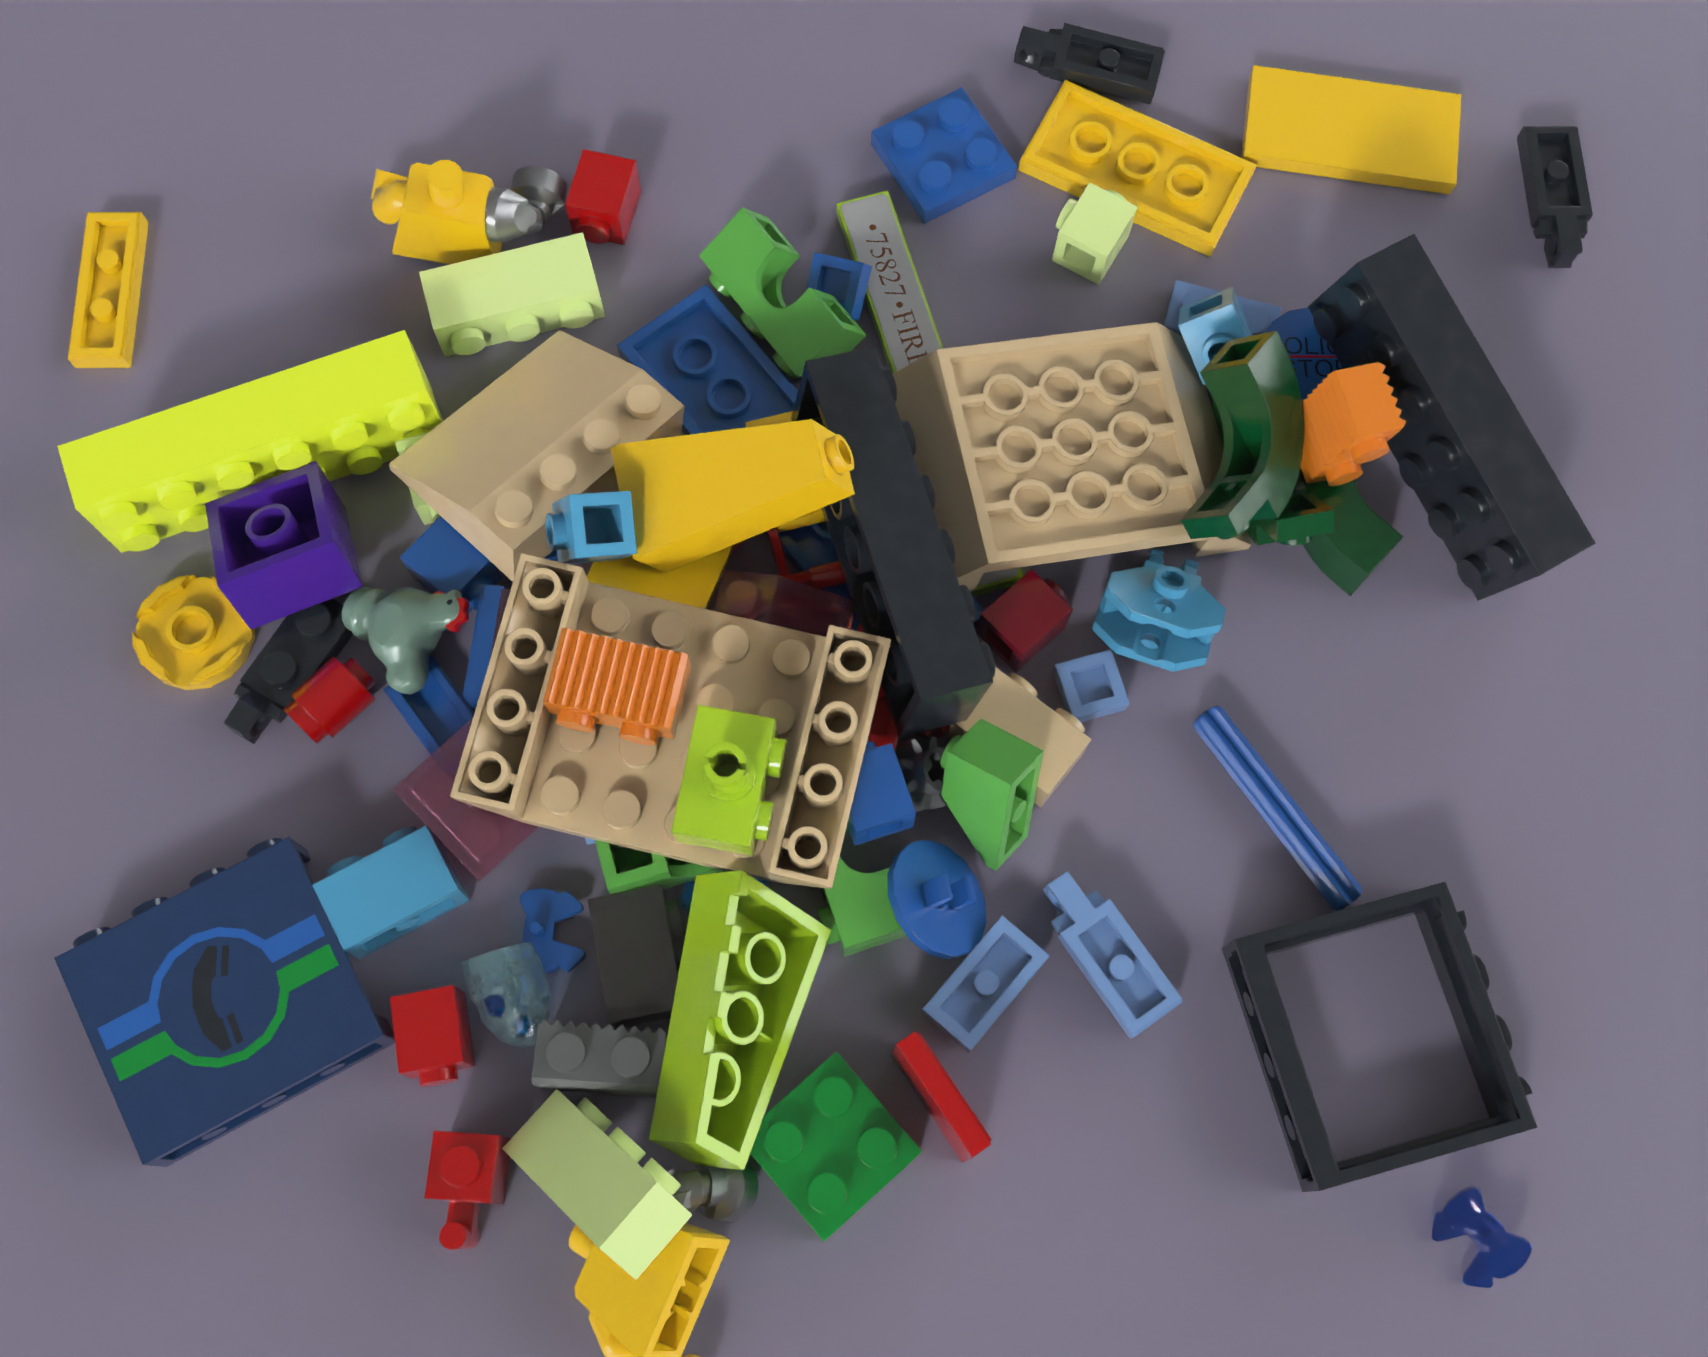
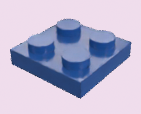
(943, 155)

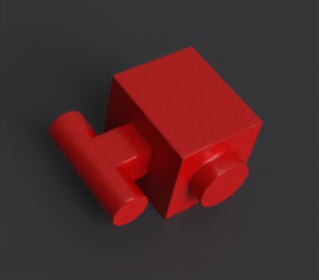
(466, 1172)

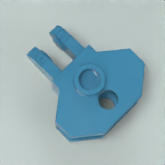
(1159, 614)

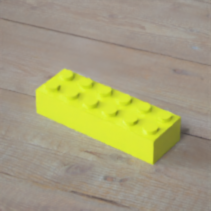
(163, 468)

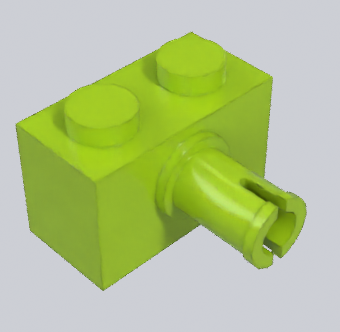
(728, 781)

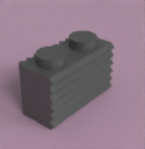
(598, 1059)

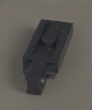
(1092, 60)
(1555, 190)
(288, 660)

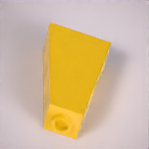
(727, 486)

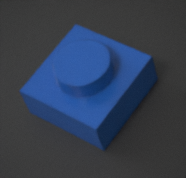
(841, 278)

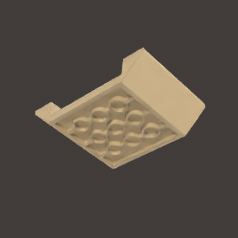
(1063, 446)
(629, 791)

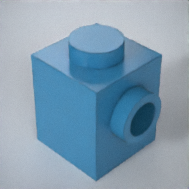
(1210, 325)
(592, 527)

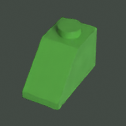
(991, 788)

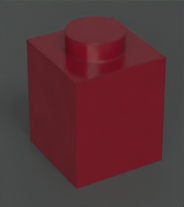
(1025, 619)

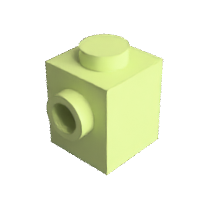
(1093, 232)

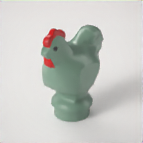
(404, 628)

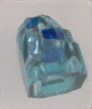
(509, 992)

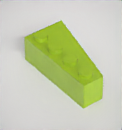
(732, 1016)

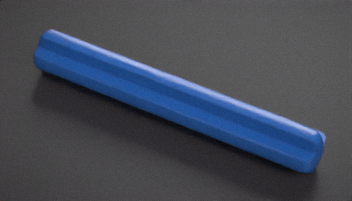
(1277, 808)

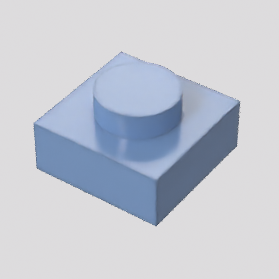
(1091, 686)

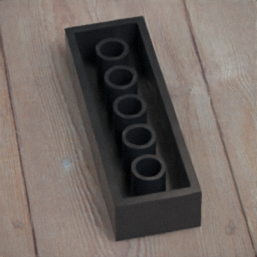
(1462, 434)
(894, 549)

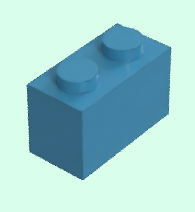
(390, 891)

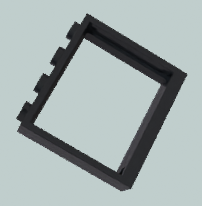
(1464, 986)

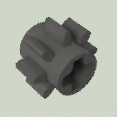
(922, 772)

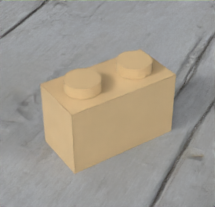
(1014, 708)

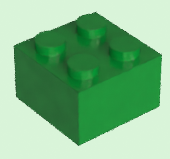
(831, 1146)

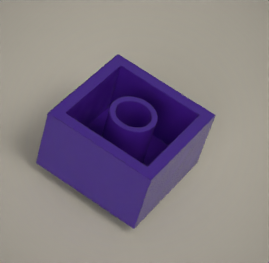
(282, 545)

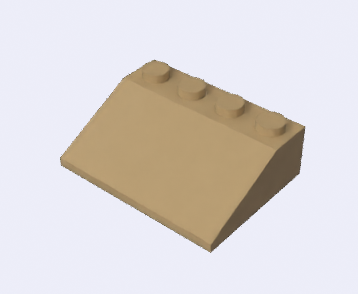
(533, 441)

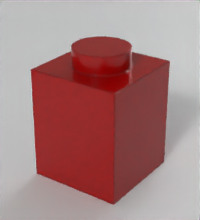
(603, 197)
(432, 1035)

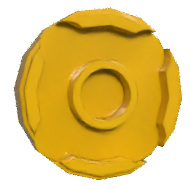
(191, 634)

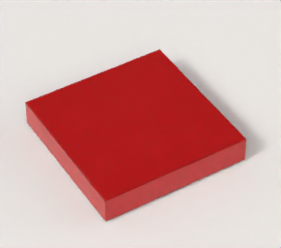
(940, 1097)

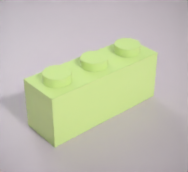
(512, 295)
(599, 1181)

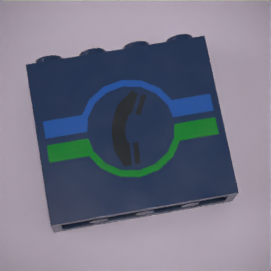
(220, 1002)

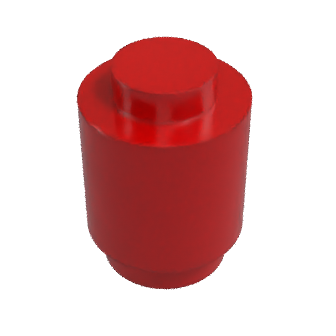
(331, 699)

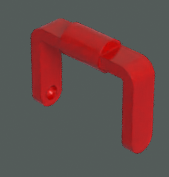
(817, 576)

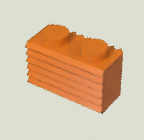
(1348, 423)
(617, 686)

